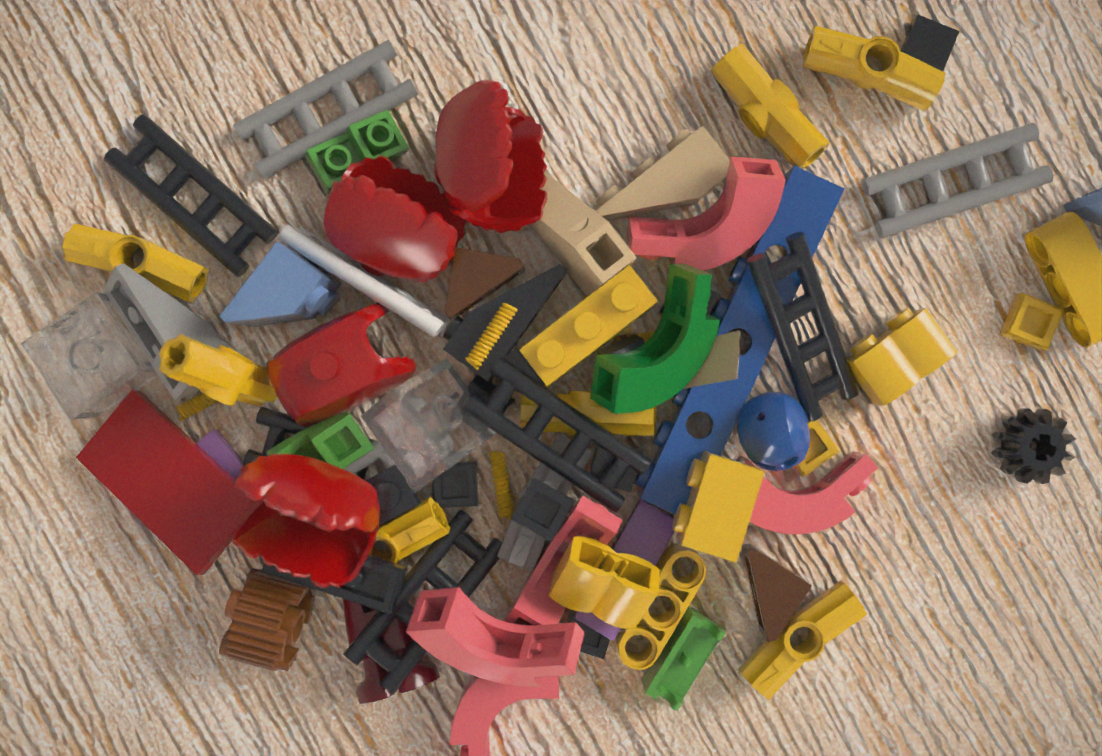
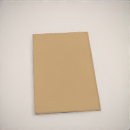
(721, 362)

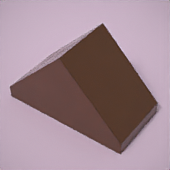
(476, 277)
(774, 591)

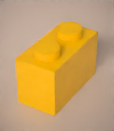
(717, 505)

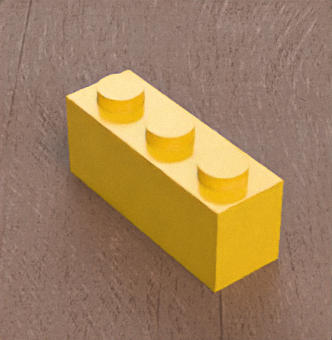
(589, 326)

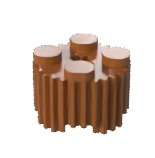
(266, 621)

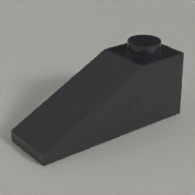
(528, 300)

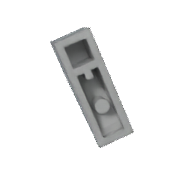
(154, 318)

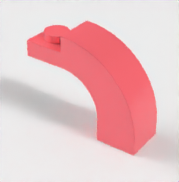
(722, 231)
(815, 506)
(533, 602)
(490, 648)
(482, 703)

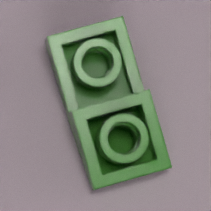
(363, 139)

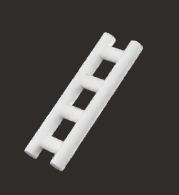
(369, 284)

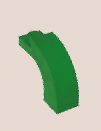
(669, 357)

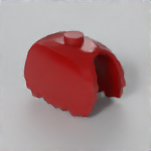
(490, 160)
(392, 221)
(335, 369)
(307, 518)

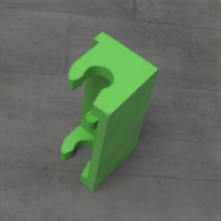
(682, 657)

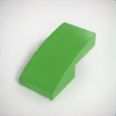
(332, 441)

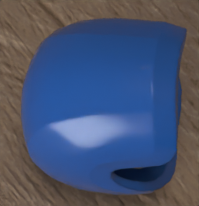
(774, 430)

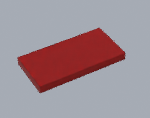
(166, 481)

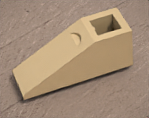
(675, 181)
(581, 238)

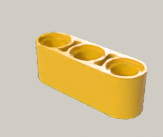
(1071, 272)
(660, 627)

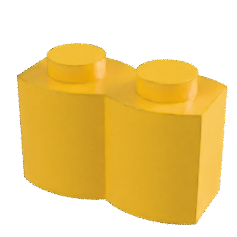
(900, 355)
(604, 582)

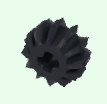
(1049, 441)

